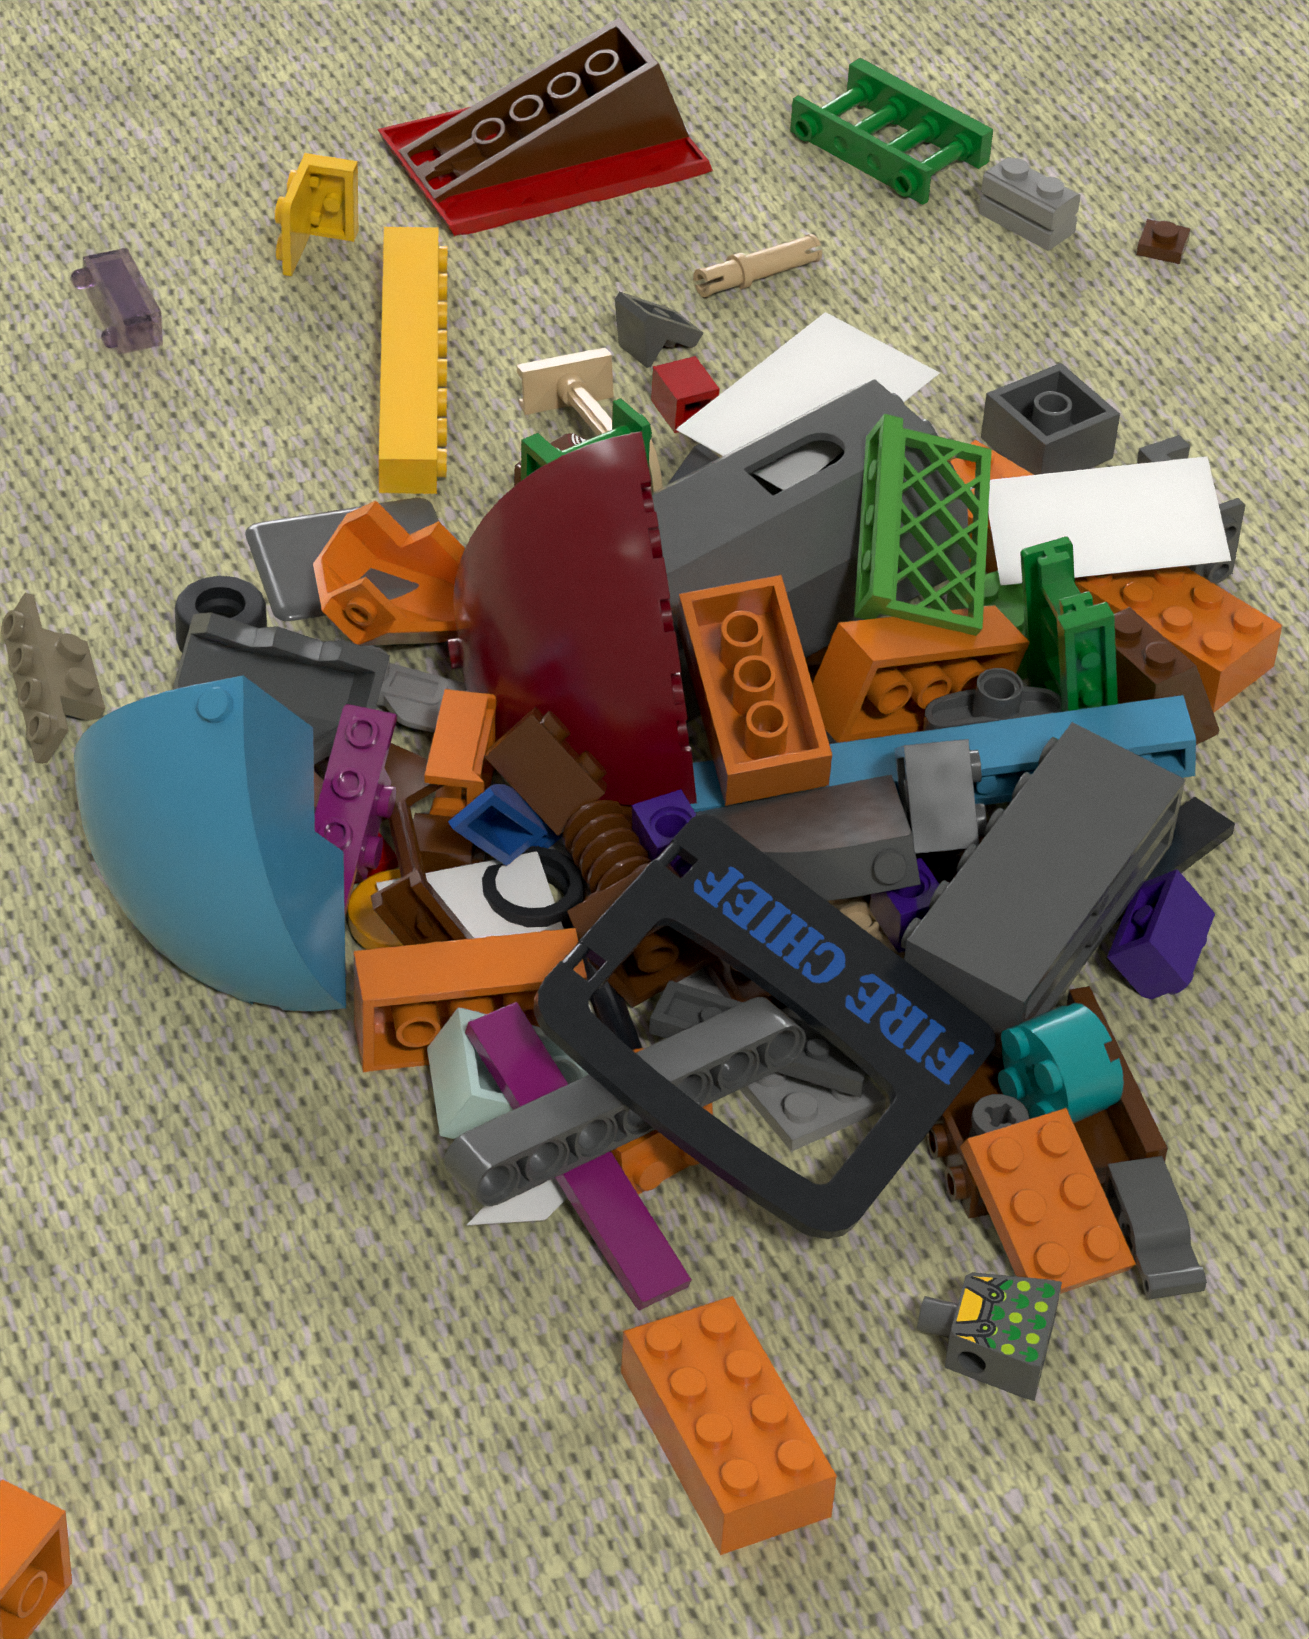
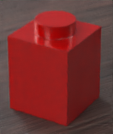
(681, 390)

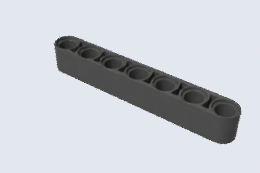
(588, 1121)

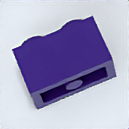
(1162, 936)

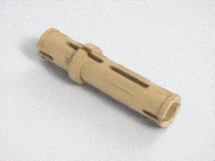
(743, 269)

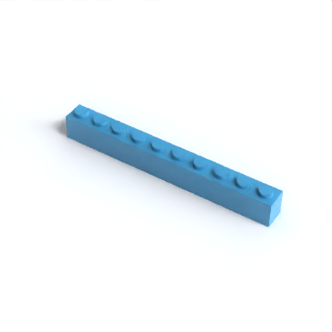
(1008, 748)

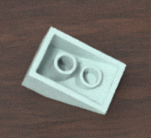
(462, 1083)

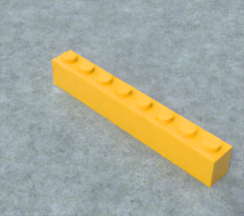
(410, 364)

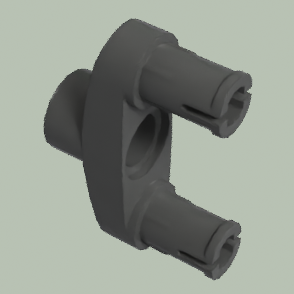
(996, 697)

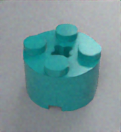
(1060, 1064)

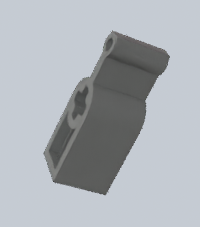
(1154, 1226)

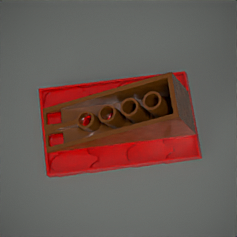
(584, 110)

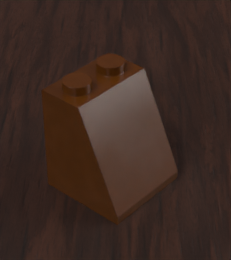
(1155, 669)

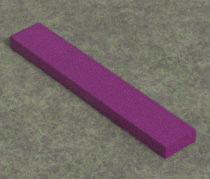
(596, 1188)

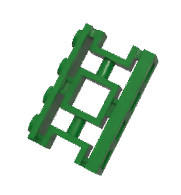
(1068, 635)

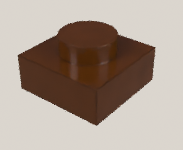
(1163, 241)

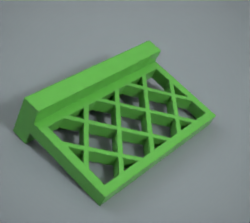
(881, 531)

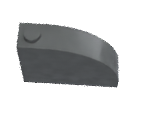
(834, 837)

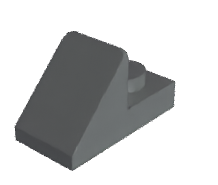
(647, 327)

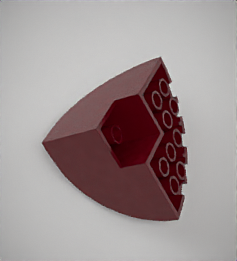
(574, 616)

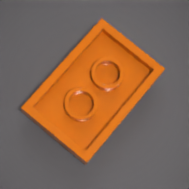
(1047, 1202)

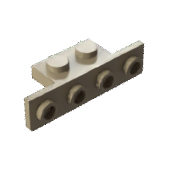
(51, 677)

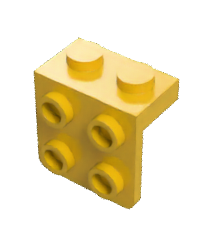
(318, 203)

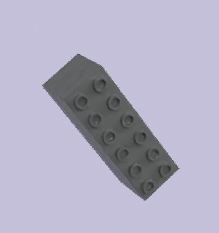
(1046, 879)

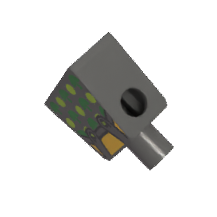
(996, 1329)

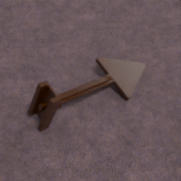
(411, 904)

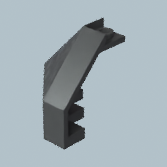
(296, 670)

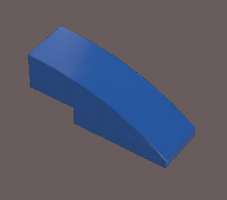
(503, 824)

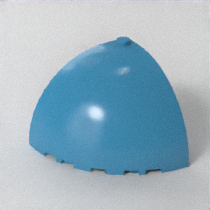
(212, 840)

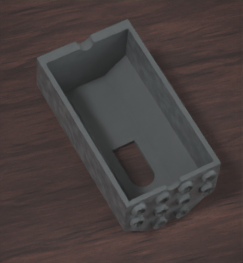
(738, 528)

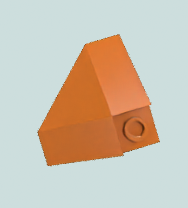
(377, 541)

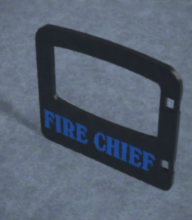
(814, 962)

